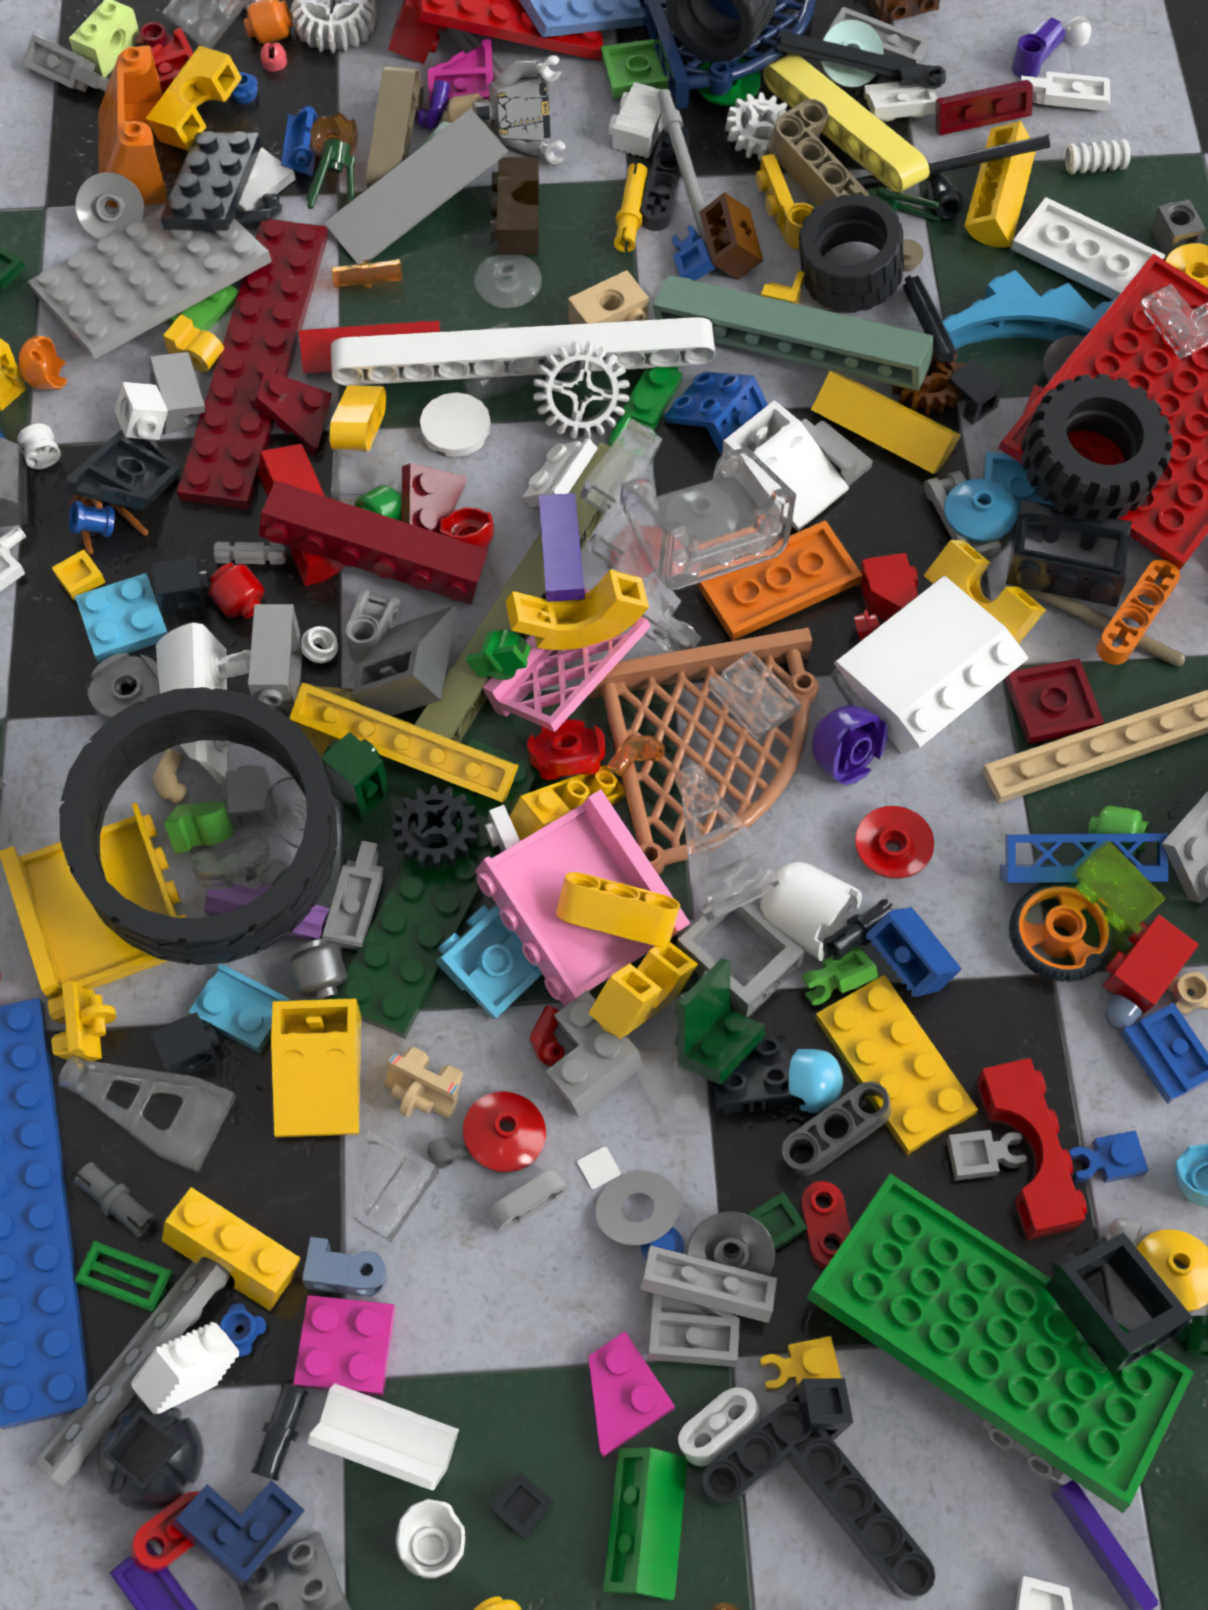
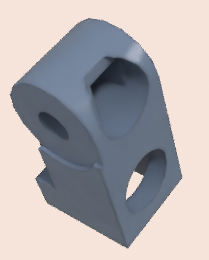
(343, 1273)

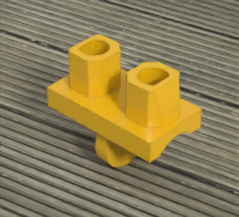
(84, 1021)

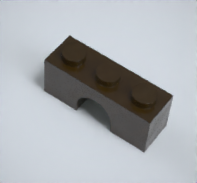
(516, 206)

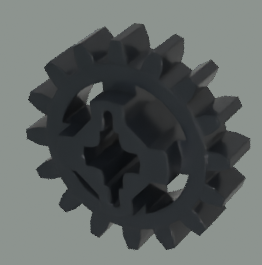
(430, 840)

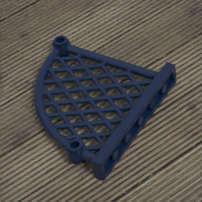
(721, 73)

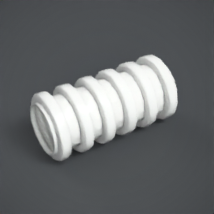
(1097, 156)

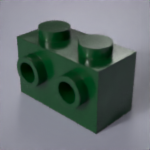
(356, 775)

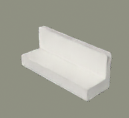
(384, 1437)

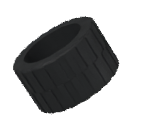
(714, 34)
(845, 221)

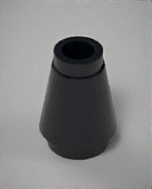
(946, 194)

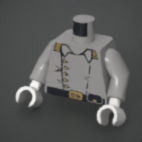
(521, 107)

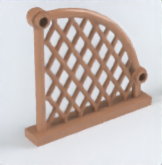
(694, 664)

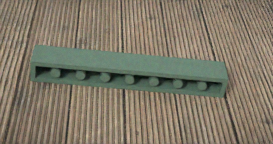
(801, 332)

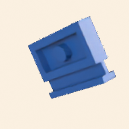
(1168, 1052)

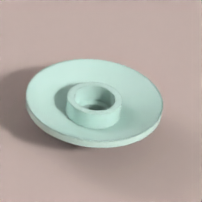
(855, 35)

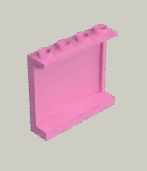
(528, 886)

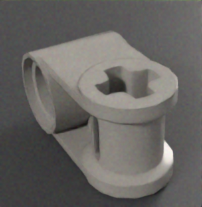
(370, 619)

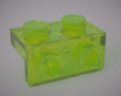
(1118, 887)

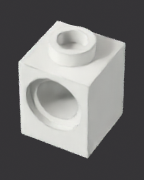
(140, 411)

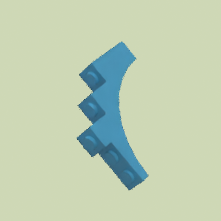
(1016, 310)

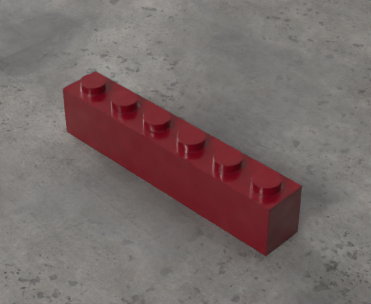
(372, 542)

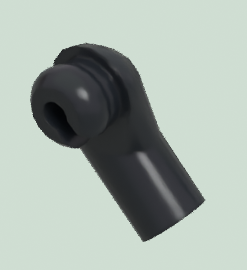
(927, 76)

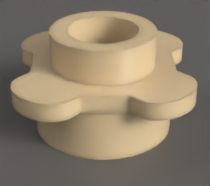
(1191, 981)

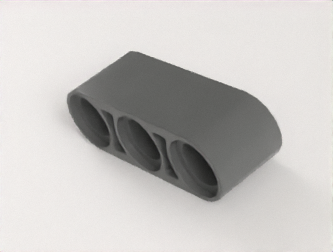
(845, 1109)

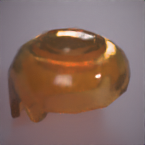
(336, 128)

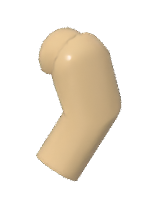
(165, 778)

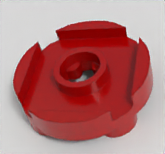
(567, 750)

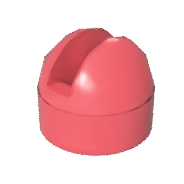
(279, 60)

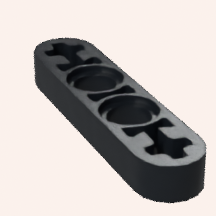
(662, 176)

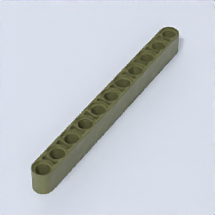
(462, 687)

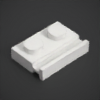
(895, 101)
(560, 470)

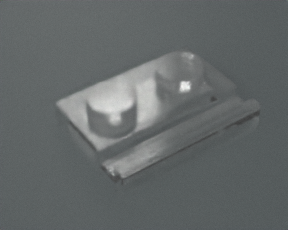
(754, 695)

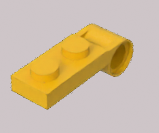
(779, 202)

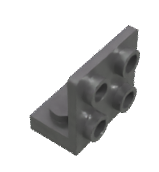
(295, 1580)

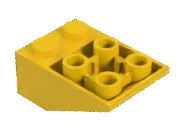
(316, 1067)

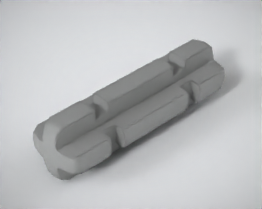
(249, 553)

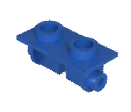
(296, 147)

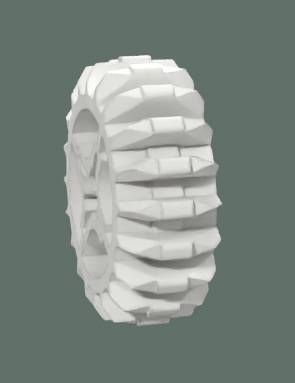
(333, 22)
(604, 394)

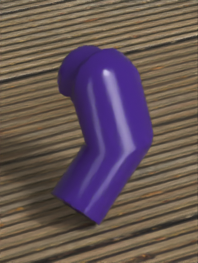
(438, 103)

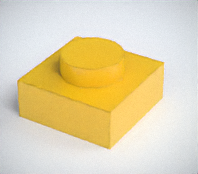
(78, 574)

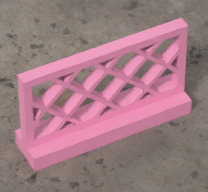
(507, 694)

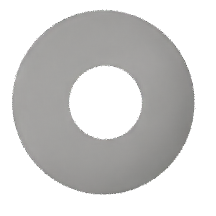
(637, 1233)

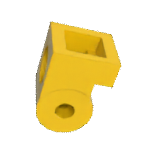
(201, 344)

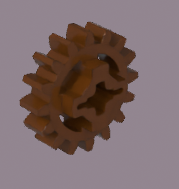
(935, 388)

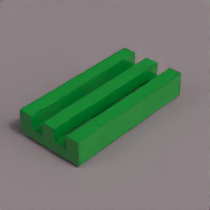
(157, 1290)

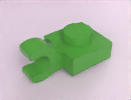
(844, 974)

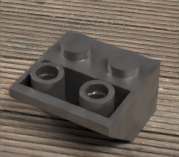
(12, 485)

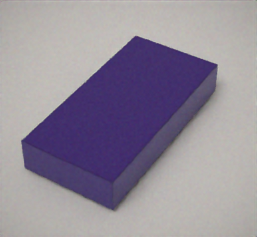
(151, 1589)

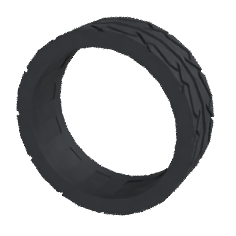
(158, 725)

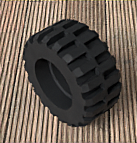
(1109, 410)

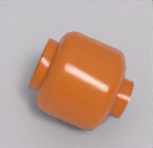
(268, 21)

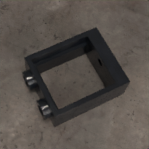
(1093, 1320)

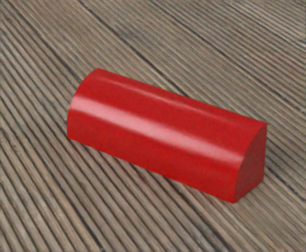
(317, 342)
(293, 468)

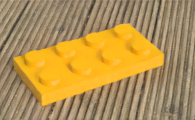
(888, 1047)

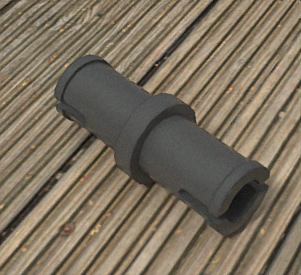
(114, 1199)

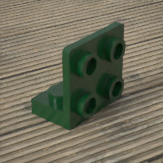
(709, 1034)

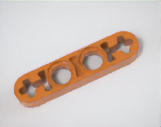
(1136, 610)

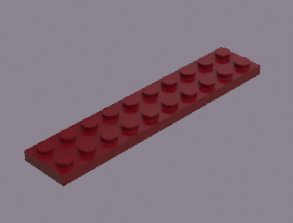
(259, 337)

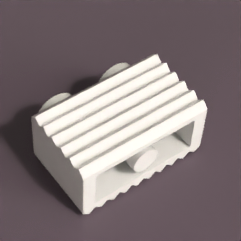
(638, 121)
(184, 1368)

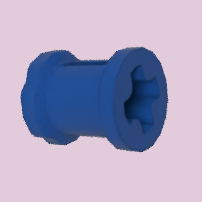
(91, 519)

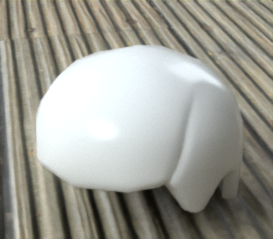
(430, 1539)

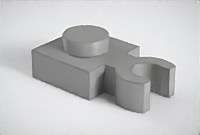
(978, 1156)

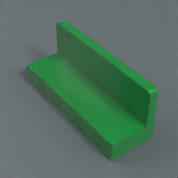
(645, 1523)

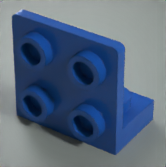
(719, 403)

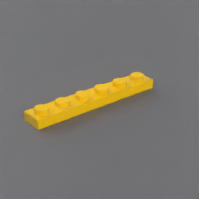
(405, 742)

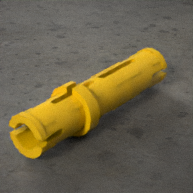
(629, 216)

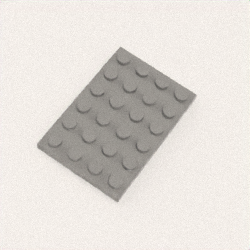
(143, 279)

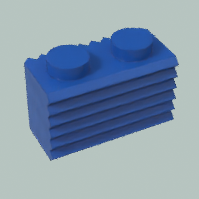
(913, 951)

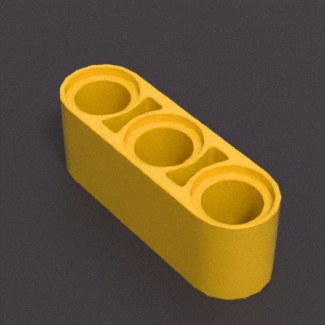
(357, 418)
(617, 909)

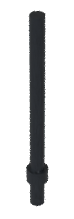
(973, 158)

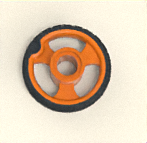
(1068, 915)

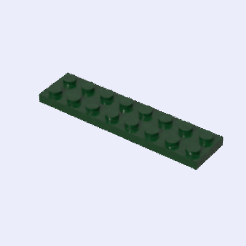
(420, 912)

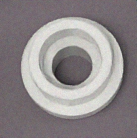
(323, 637)

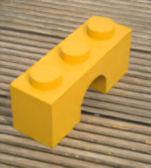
(203, 78)
(965, 568)
(638, 994)
(253, 1259)

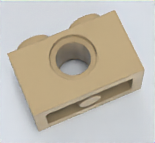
(609, 301)

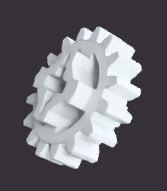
(757, 120)

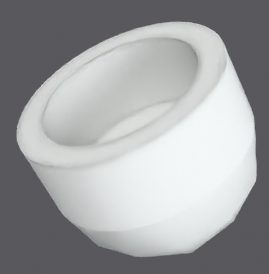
(1078, 31)

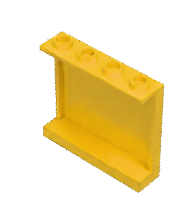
(61, 924)

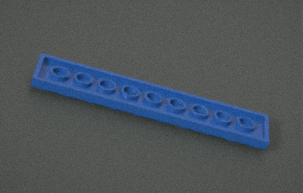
(39, 1300)

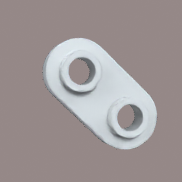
(718, 1427)

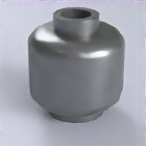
(317, 969)

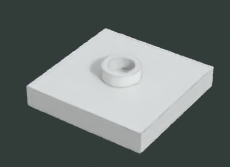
(265, 178)

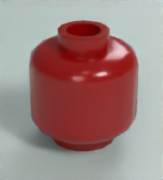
(236, 590)

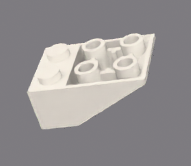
(794, 457)

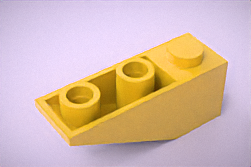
(550, 803)

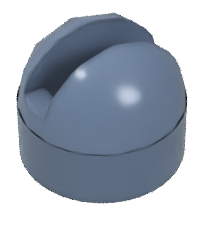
(1121, 1012)

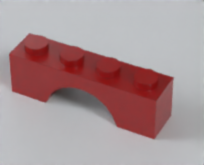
(1015, 1097)

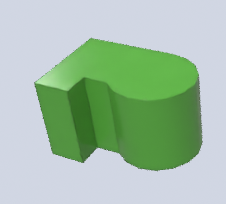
(198, 825)

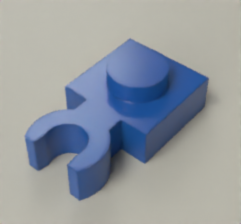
(693, 256)
(1114, 1156)

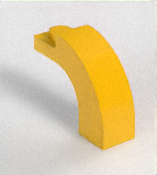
(577, 624)

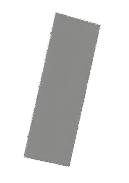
(416, 187)

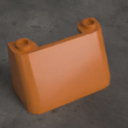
(123, 132)

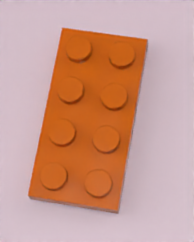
(802, 575)

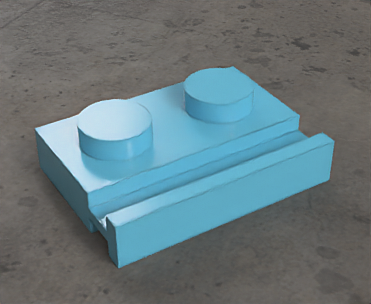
(238, 1007)

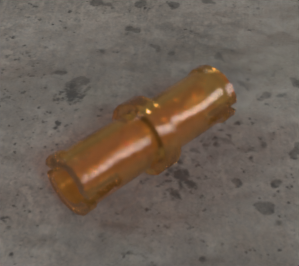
(367, 273)

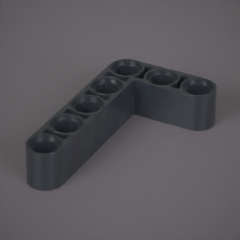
(826, 1488)

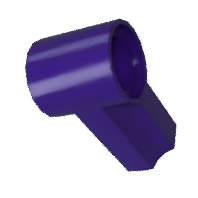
(1037, 47)

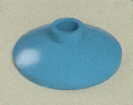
(980, 521)

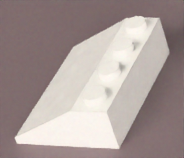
(930, 663)

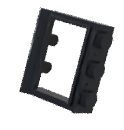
(1062, 574)

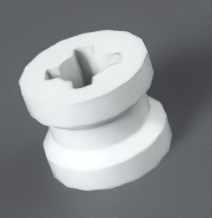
(38, 446)

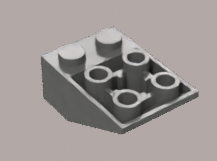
(407, 664)

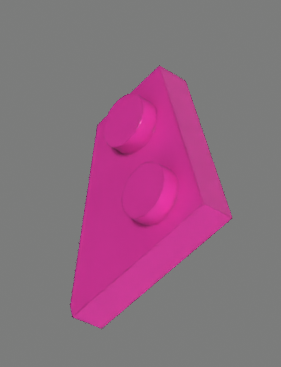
(465, 72)
(624, 1394)

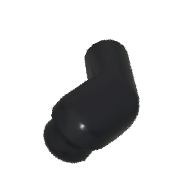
(270, 210)

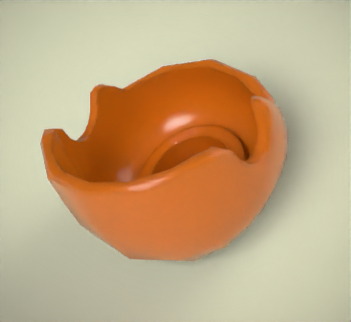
(40, 364)

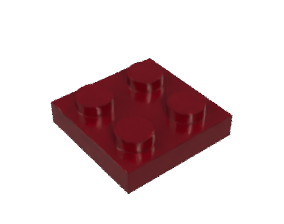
(1053, 700)

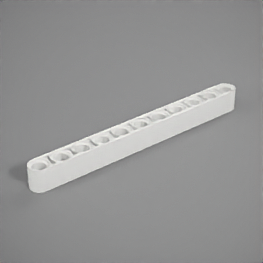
(518, 350)

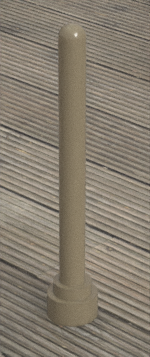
(1101, 621)

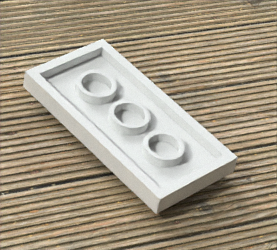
(1081, 248)

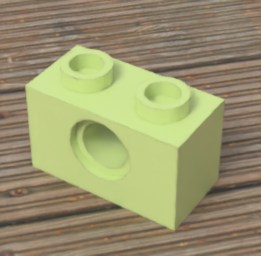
(105, 35)

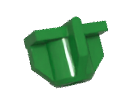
(500, 655)

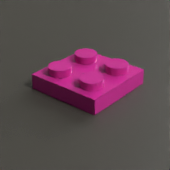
(344, 1345)

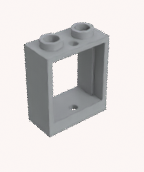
(275, 656)
(769, 979)

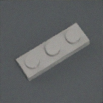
(895, 41)
(709, 1284)

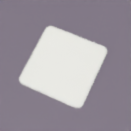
(599, 1167)

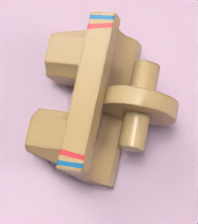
(420, 1087)

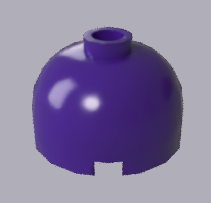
(848, 742)

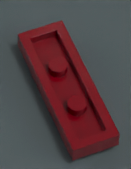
(984, 107)

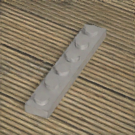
(113, 1392)

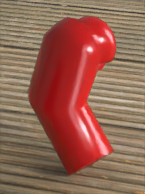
(544, 1040)

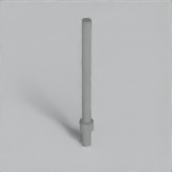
(672, 124)

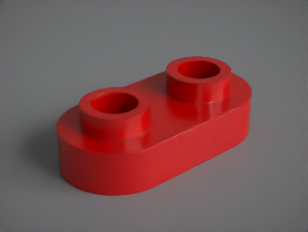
(824, 1222)
(161, 1530)

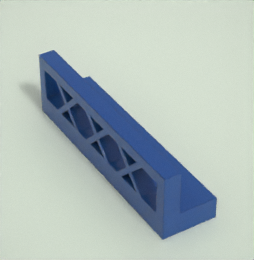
(1056, 872)

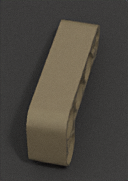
(398, 103)
(806, 158)

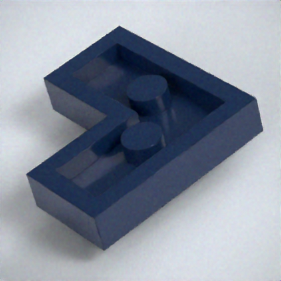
(236, 1540)

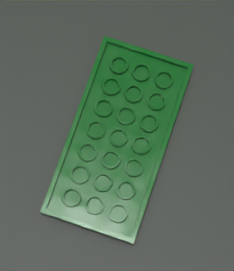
(998, 1341)

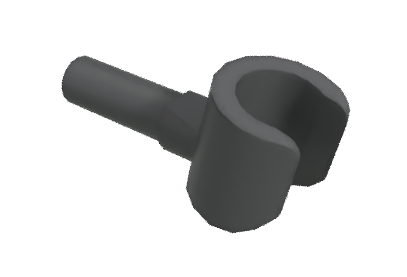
(443, 1155)

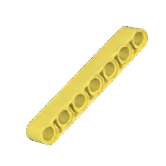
(849, 124)

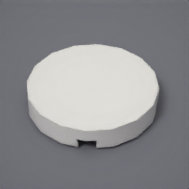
(455, 424)

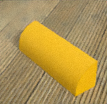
(1000, 190)
(885, 422)

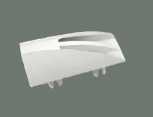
(196, 659)

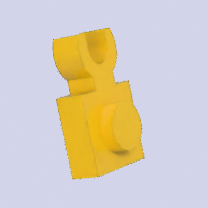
(806, 1361)

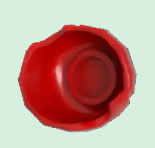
(469, 525)

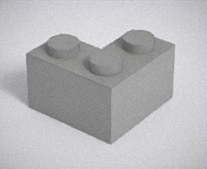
(597, 1062)

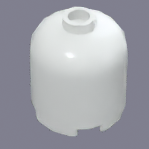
(809, 905)

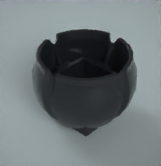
(169, 1477)

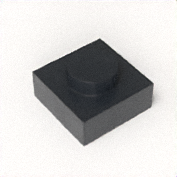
(522, 1505)

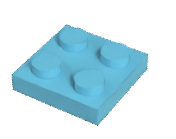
(121, 617)

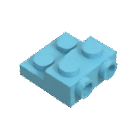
(488, 962)

